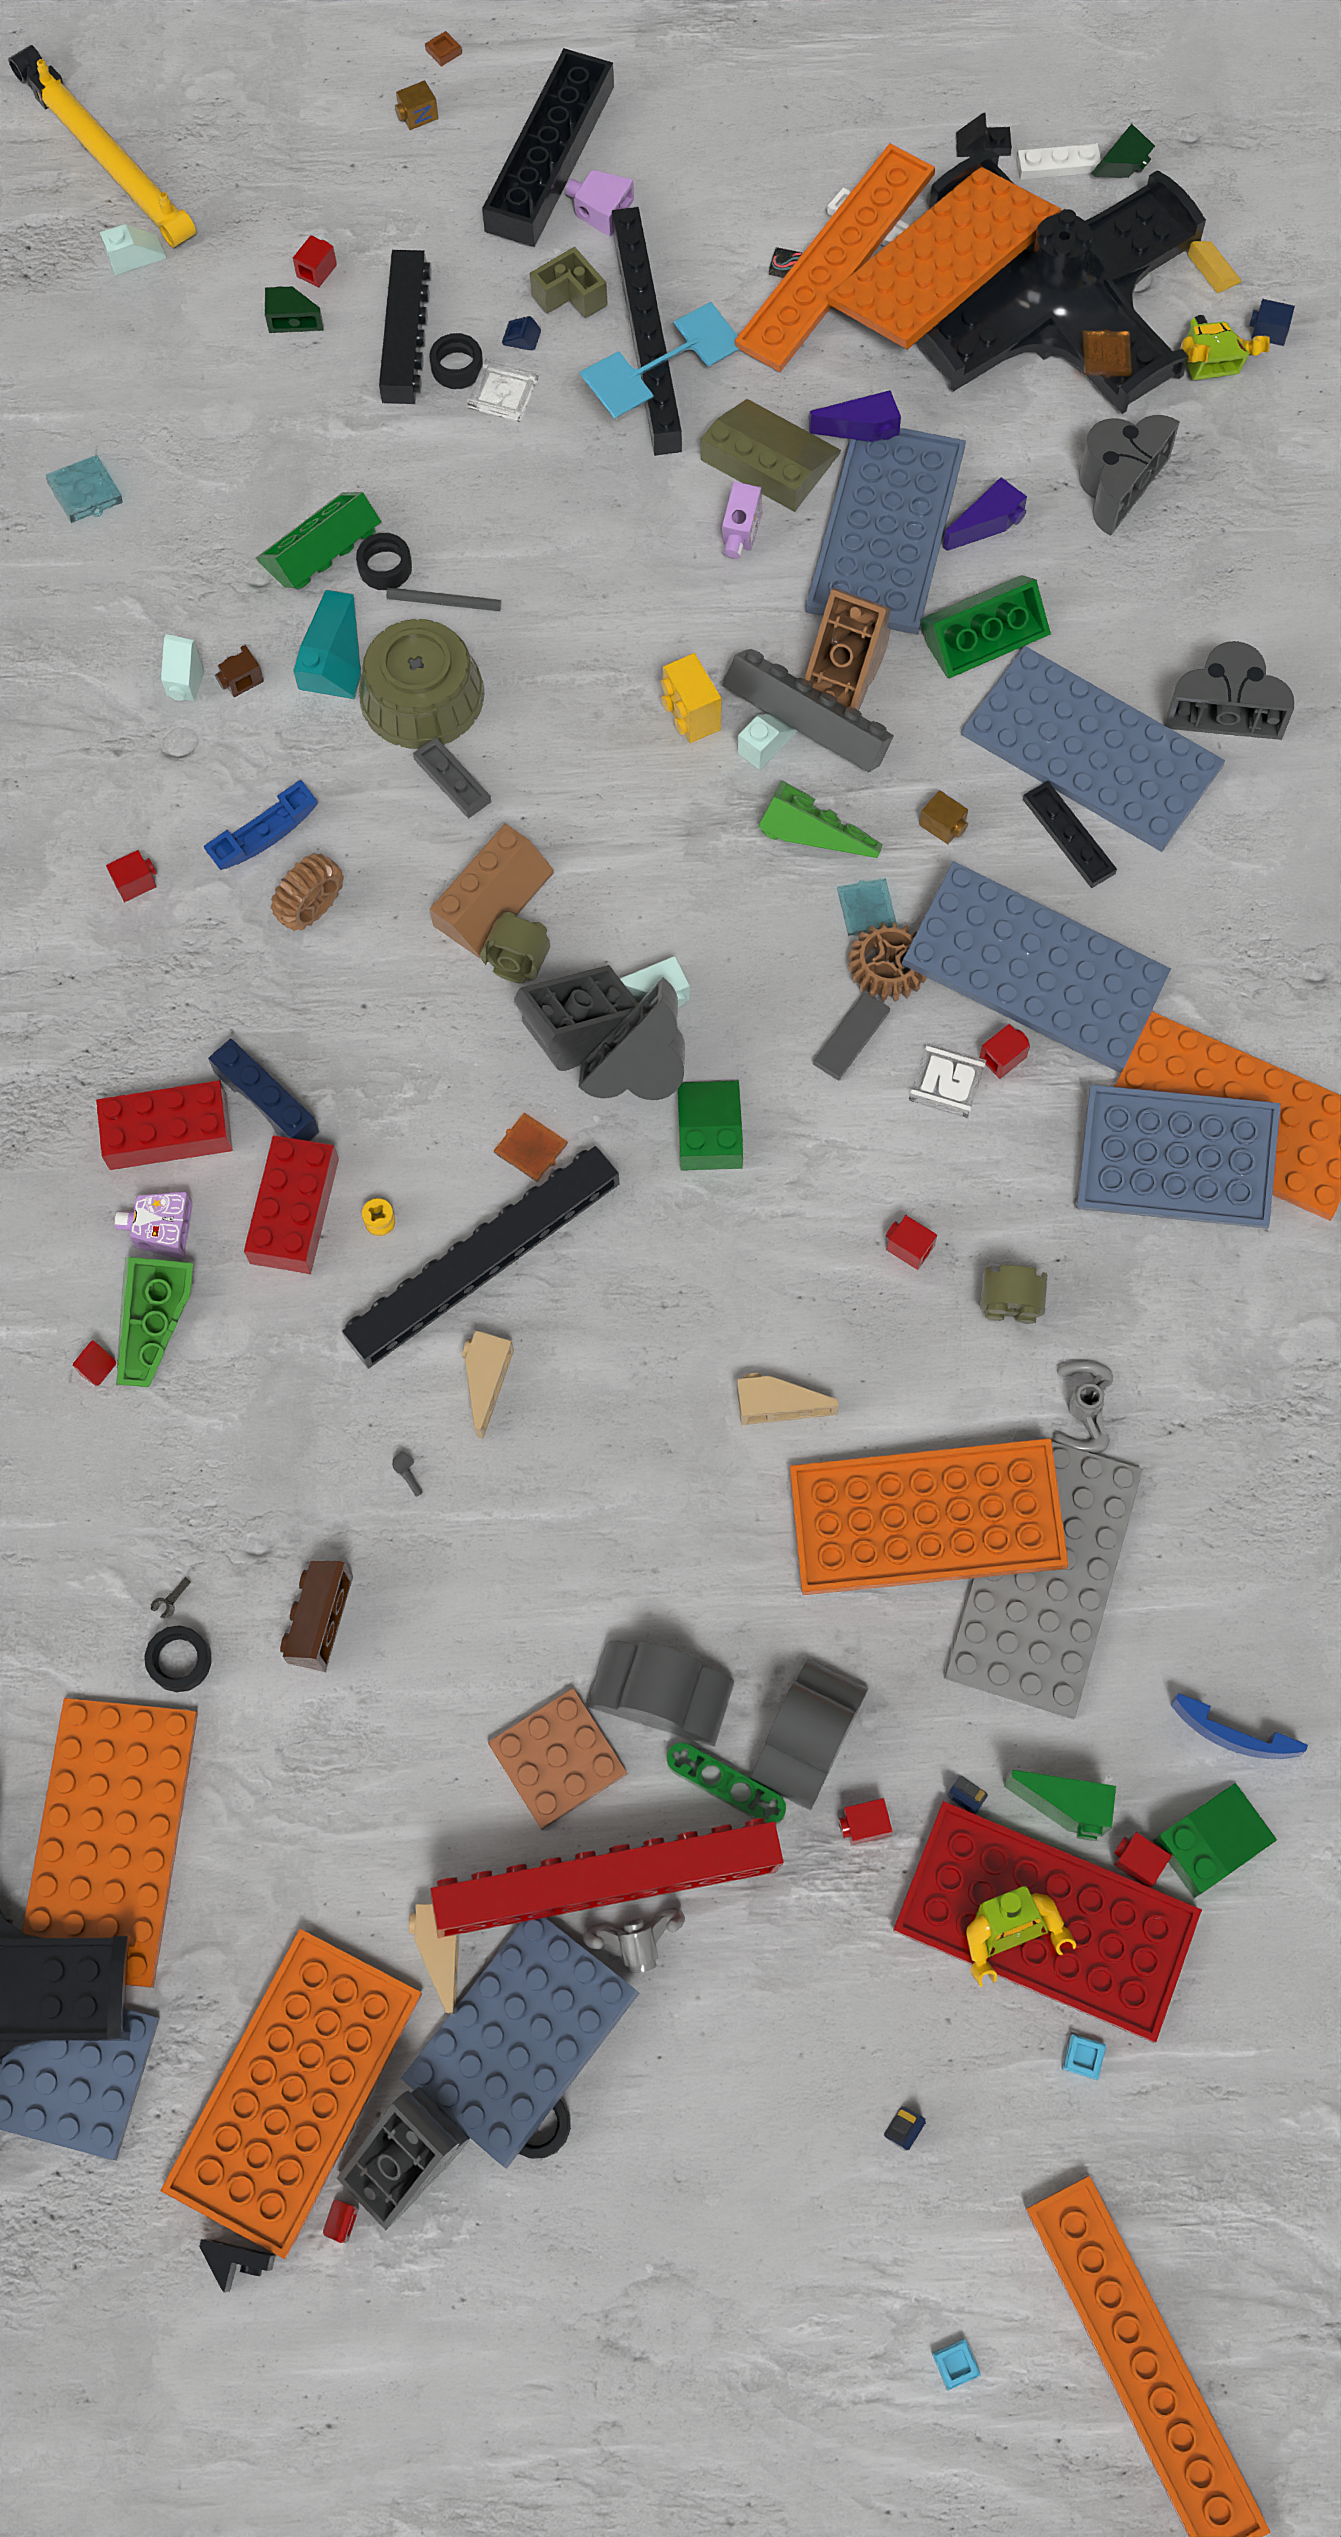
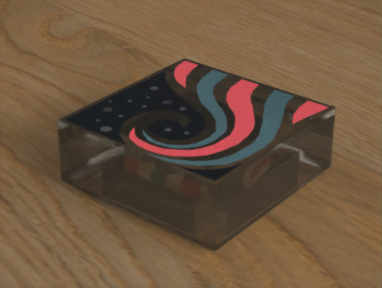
(783, 261)

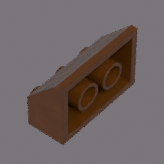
(317, 1615)

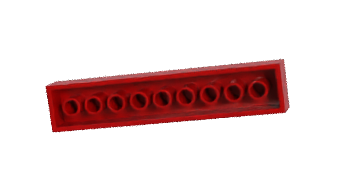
(606, 1878)

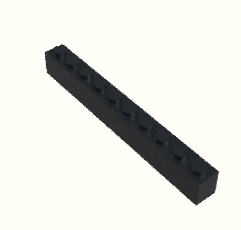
(646, 329)
(481, 1256)

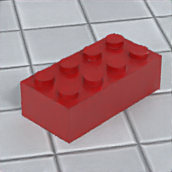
(164, 1125)
(291, 1204)

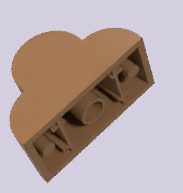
(849, 647)

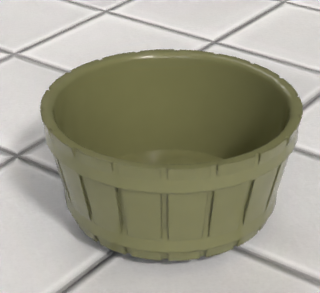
(425, 702)

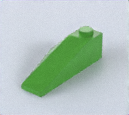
(798, 821)
(150, 1310)

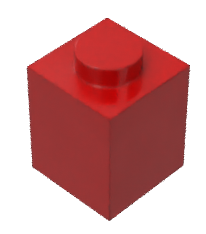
(314, 261)
(132, 875)
(1005, 1050)
(910, 1241)
(865, 1822)
(1141, 1859)

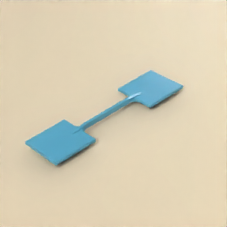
(621, 385)

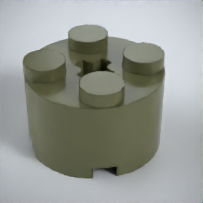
(516, 948)
(1013, 1293)

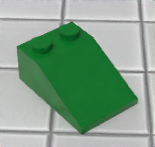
(710, 1125)
(1071, 1803)
(1215, 1840)

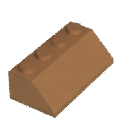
(495, 882)

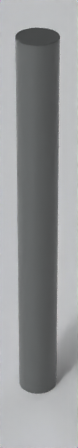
(443, 599)

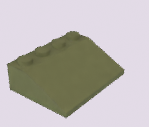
(767, 453)

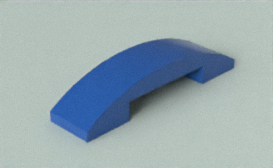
(263, 830)
(1196, 1713)

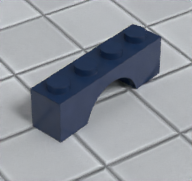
(266, 1094)

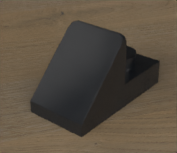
(977, 138)
(224, 2259)

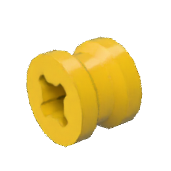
(378, 1224)

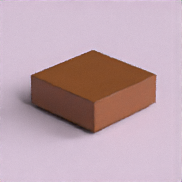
(443, 48)

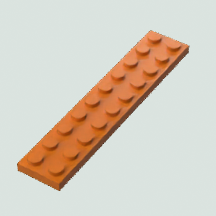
(833, 256)
(1145, 2365)

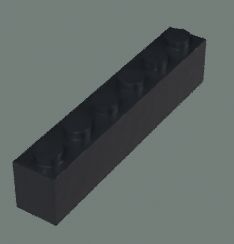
(403, 327)

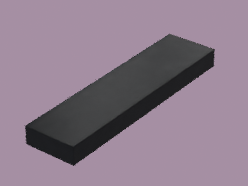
(1069, 834)

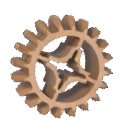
(307, 891)
(889, 945)

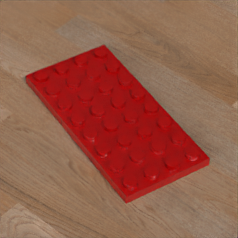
(1124, 1933)

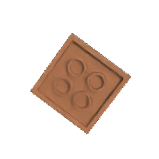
(557, 1758)

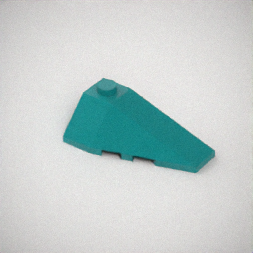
(330, 650)

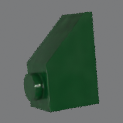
(1126, 155)
(291, 311)

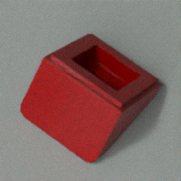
(94, 1363)
(340, 2221)

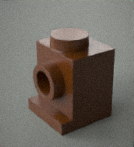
(239, 673)

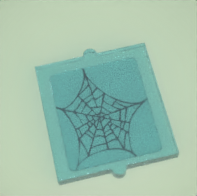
(866, 905)

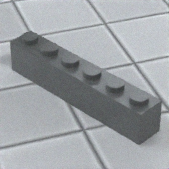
(808, 710)

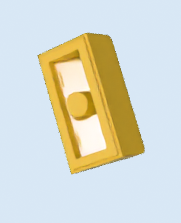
(1213, 265)

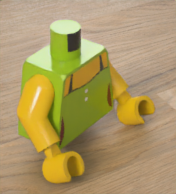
(1217, 350)
(1010, 1922)

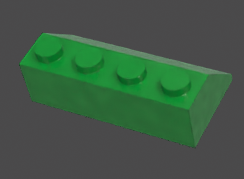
(320, 539)
(986, 625)

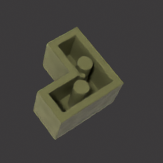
(568, 279)

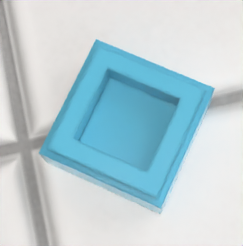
(1084, 2057)
(956, 2364)

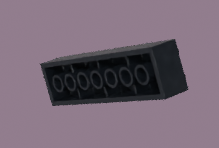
(548, 147)

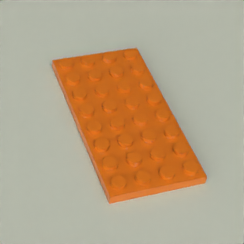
(942, 257)
(1309, 1129)
(928, 1517)
(112, 1827)
(291, 2093)

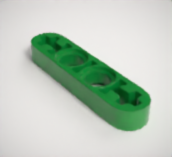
(728, 1779)

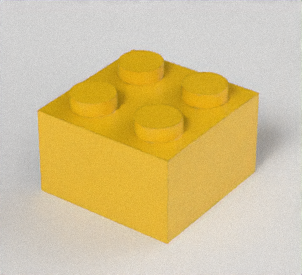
(691, 698)

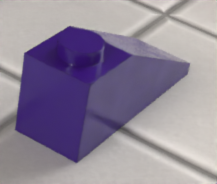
(861, 419)
(988, 516)

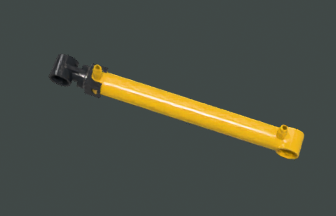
(52, 94)

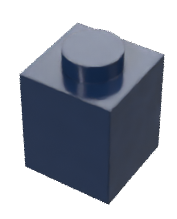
(1272, 320)

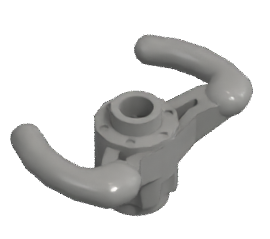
(1092, 1394)
(636, 1939)

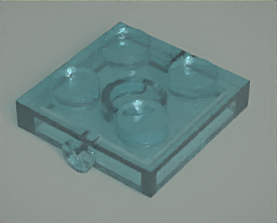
(84, 488)

